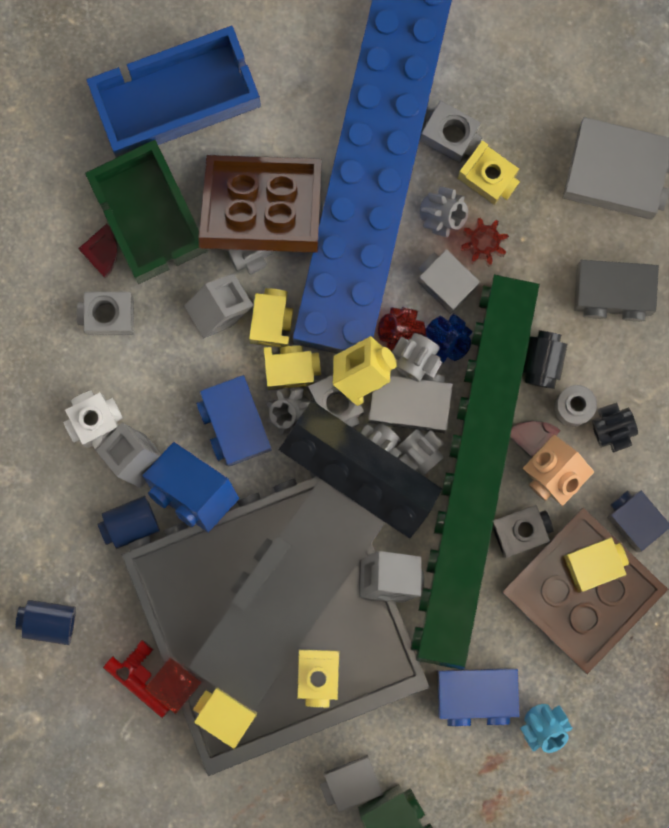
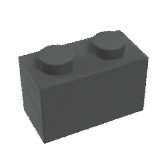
(616, 289)

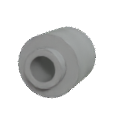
(566, 414)

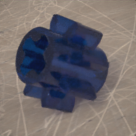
(450, 336)

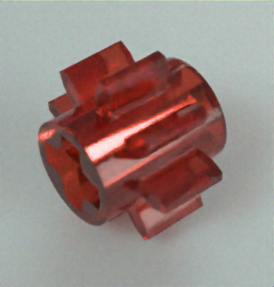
(480, 232)
(399, 324)

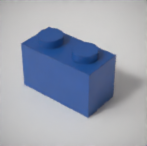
(234, 420)
(190, 487)
(478, 695)

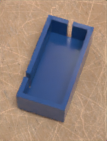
(175, 92)

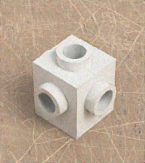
(107, 422)

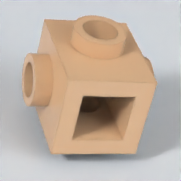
(557, 471)

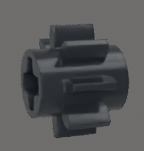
(614, 427)

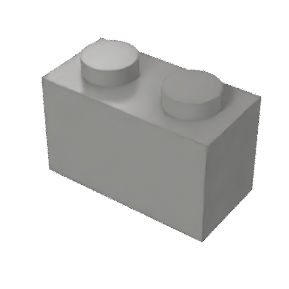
(412, 403)

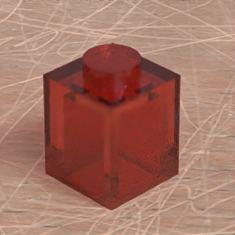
(174, 685)

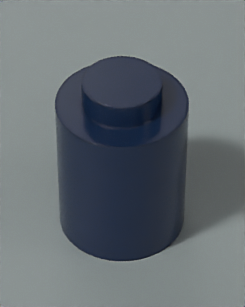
(128, 523)
(46, 622)

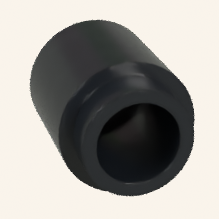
(544, 359)

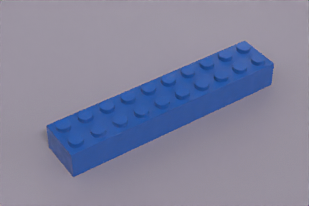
(371, 173)

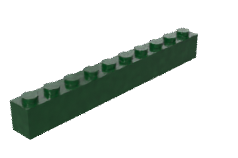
(477, 472)

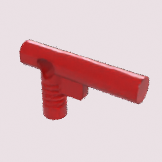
(137, 676)

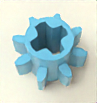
(546, 728)

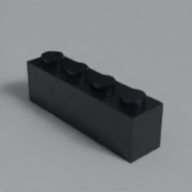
(360, 469)

